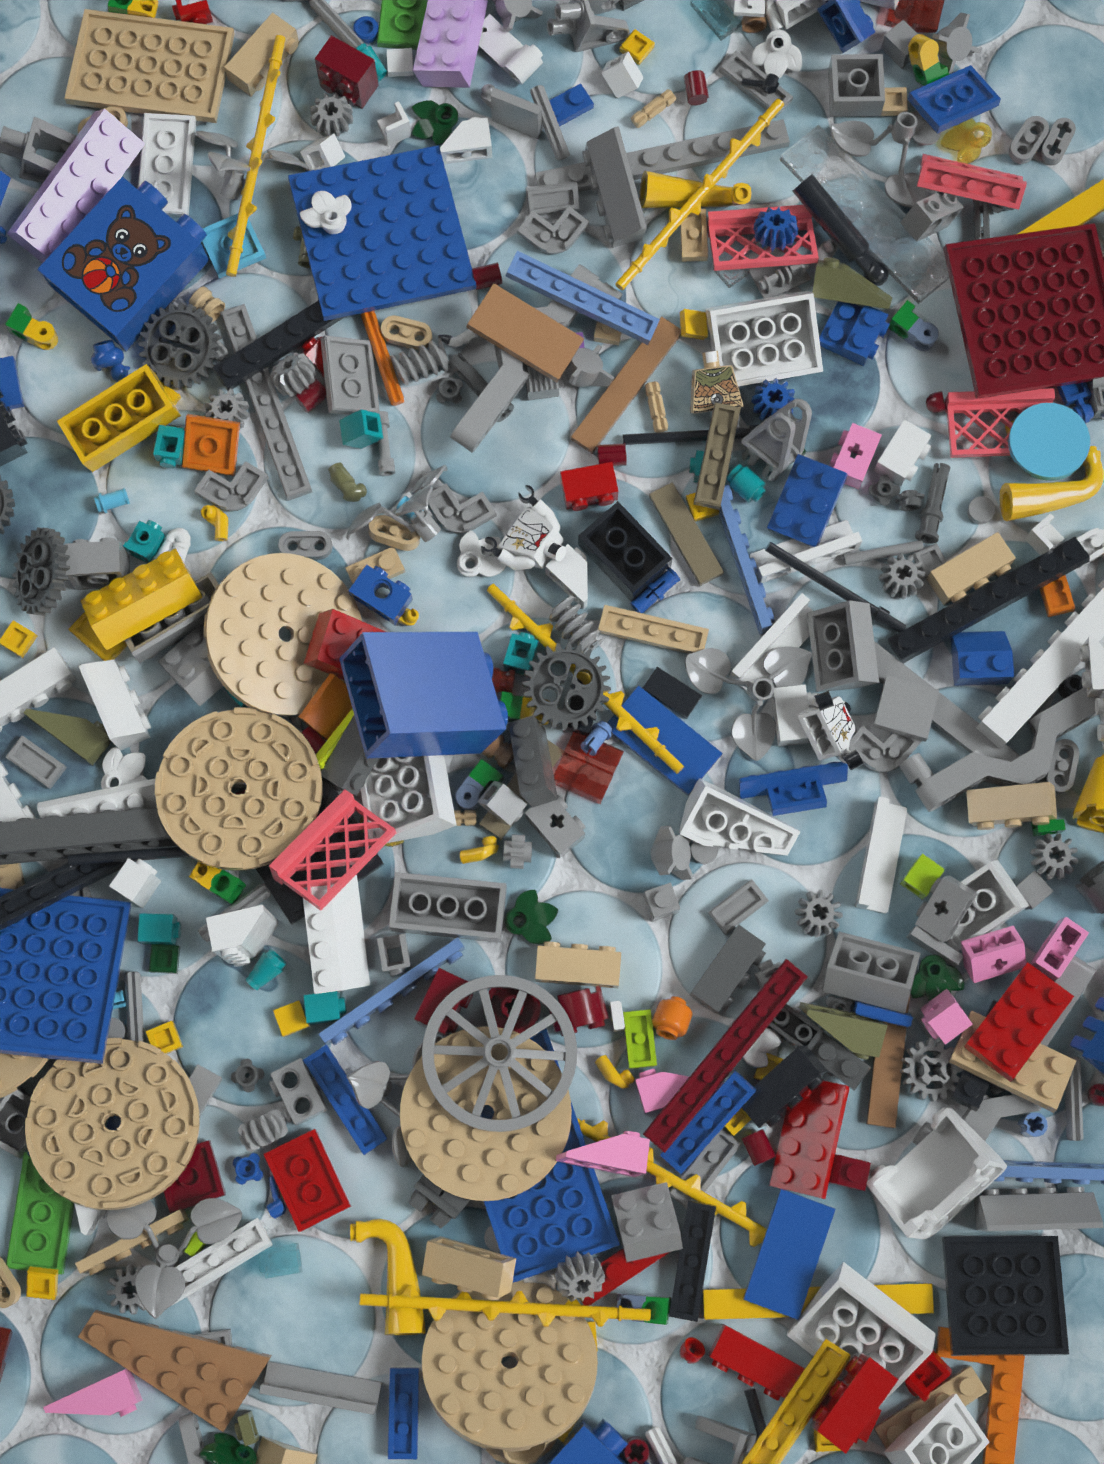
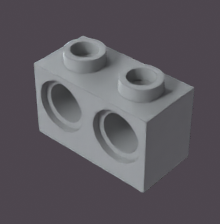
(931, 215)
(304, 1089)

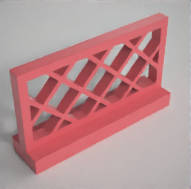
(971, 181)
(741, 222)
(968, 404)
(313, 841)

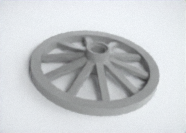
(482, 985)

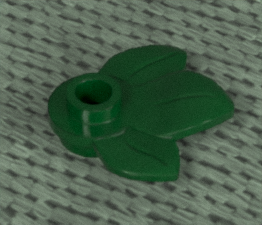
(431, 122)
(535, 916)
(933, 984)
(227, 1450)

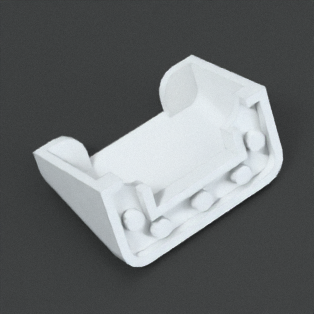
(936, 1176)

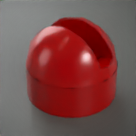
(696, 1346)

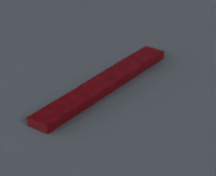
(725, 1055)

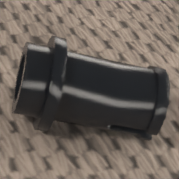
(1070, 686)

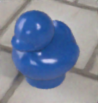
(108, 355)

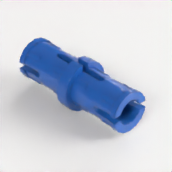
(655, 591)

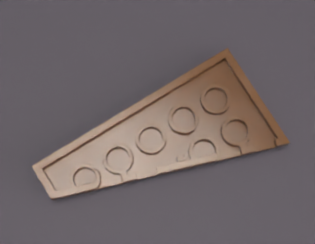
(186, 1367)

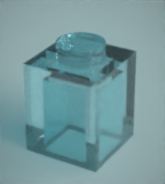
(280, 1261)

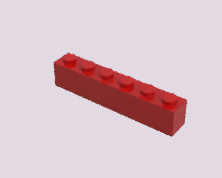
(763, 1366)

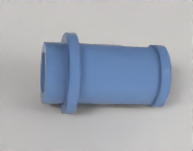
(600, 732)

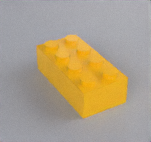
(118, 418)
(140, 598)

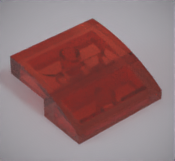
(918, 14)
(585, 773)

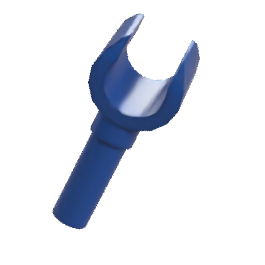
(277, 1207)

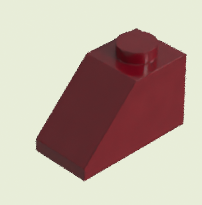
(849, 1173)

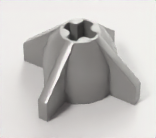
(514, 11)
(955, 42)
(587, 369)
(671, 854)

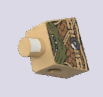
(713, 385)

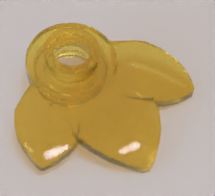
(964, 141)

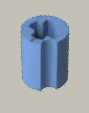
(1032, 1124)

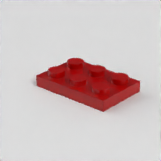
(307, 1180)

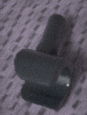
(769, 85)

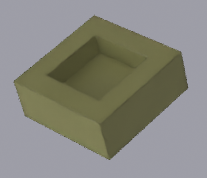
(246, 1429)

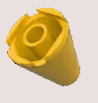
(1090, 804)

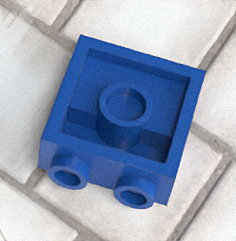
(854, 331)

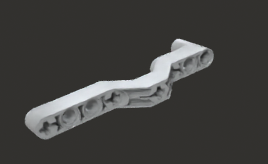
(511, 376)
(975, 768)
(1074, 980)

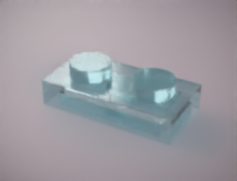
(717, 16)

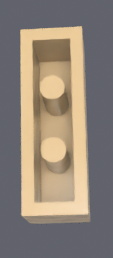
(251, 63)
(971, 569)
(1011, 805)
(578, 965)
(468, 1267)

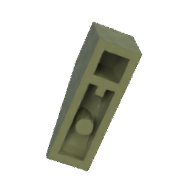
(843, 284)
(76, 733)
(857, 1033)

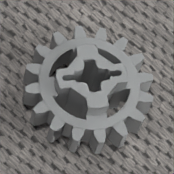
(922, 1062)

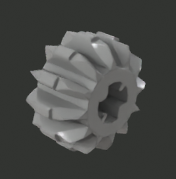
(322, 113)
(293, 374)
(228, 402)
(892, 571)
(1053, 866)
(821, 904)
(262, 1130)
(579, 1277)
(126, 1299)

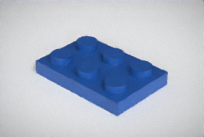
(954, 99)
(807, 501)

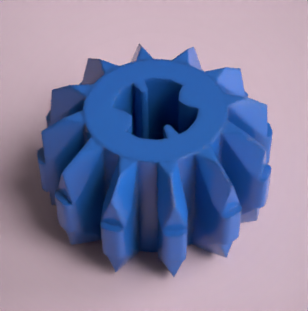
(775, 228)
(769, 393)

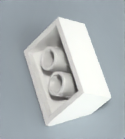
(116, 703)

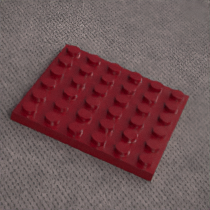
(1030, 308)

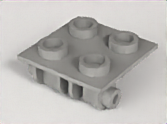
(778, 279)

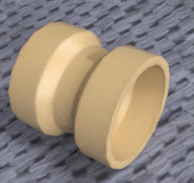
(204, 300)

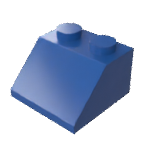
(846, 22)
(981, 658)

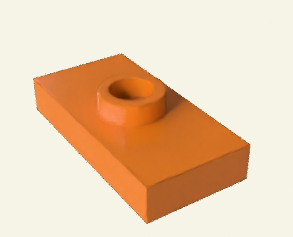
(1057, 597)

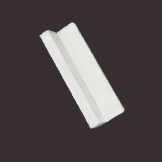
(835, 541)
(787, 631)
(881, 856)
(224, 1256)

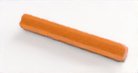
(382, 358)

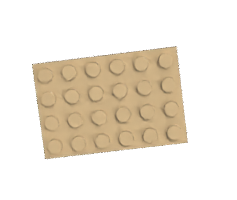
(149, 65)

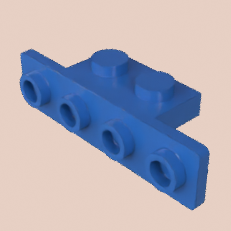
(796, 788)

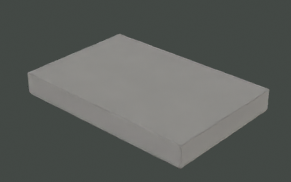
(349, 375)

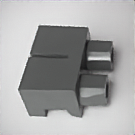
(448, 1204)

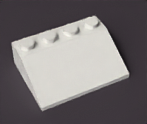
(767, 337)
(409, 796)
(863, 1321)

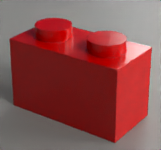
(589, 486)

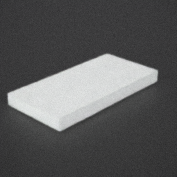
(168, 158)

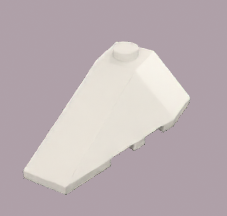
(727, 821)

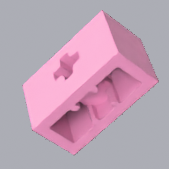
(863, 443)
(1059, 948)
(993, 954)
(944, 1017)

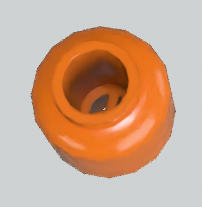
(672, 1018)

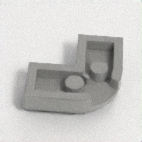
(556, 237)
(233, 494)
(456, 516)
(880, 755)

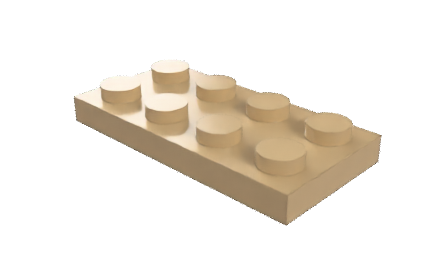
(1039, 1080)

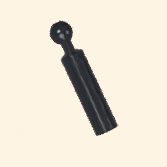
(840, 229)

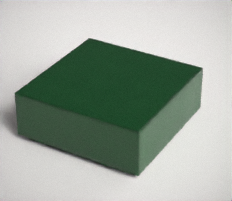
(164, 959)

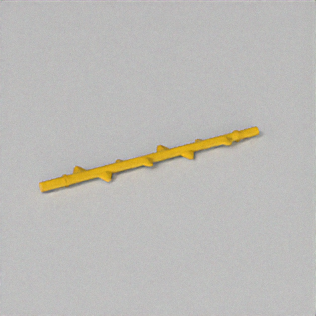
(256, 146)
(693, 204)
(625, 721)
(689, 1187)
(517, 1305)

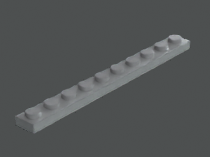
(675, 155)

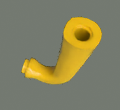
(669, 191)
(1028, 499)
(400, 1273)

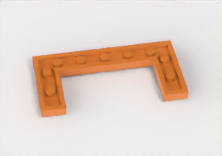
(1003, 1400)

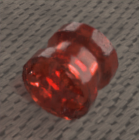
(503, 680)

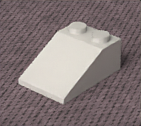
(994, 904)
(940, 1437)

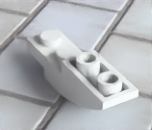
(1093, 678)

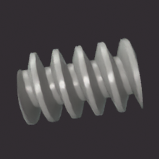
(420, 362)
(573, 625)

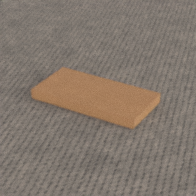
(525, 333)

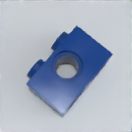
(389, 608)

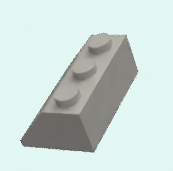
(843, 646)
(871, 972)

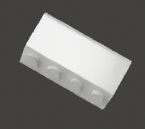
(241, 934)
(337, 940)

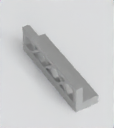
(321, 1387)

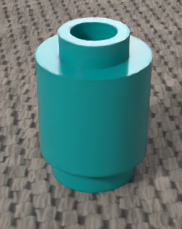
(746, 483)

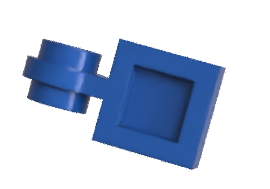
(1076, 395)

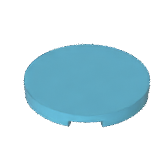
(1049, 441)

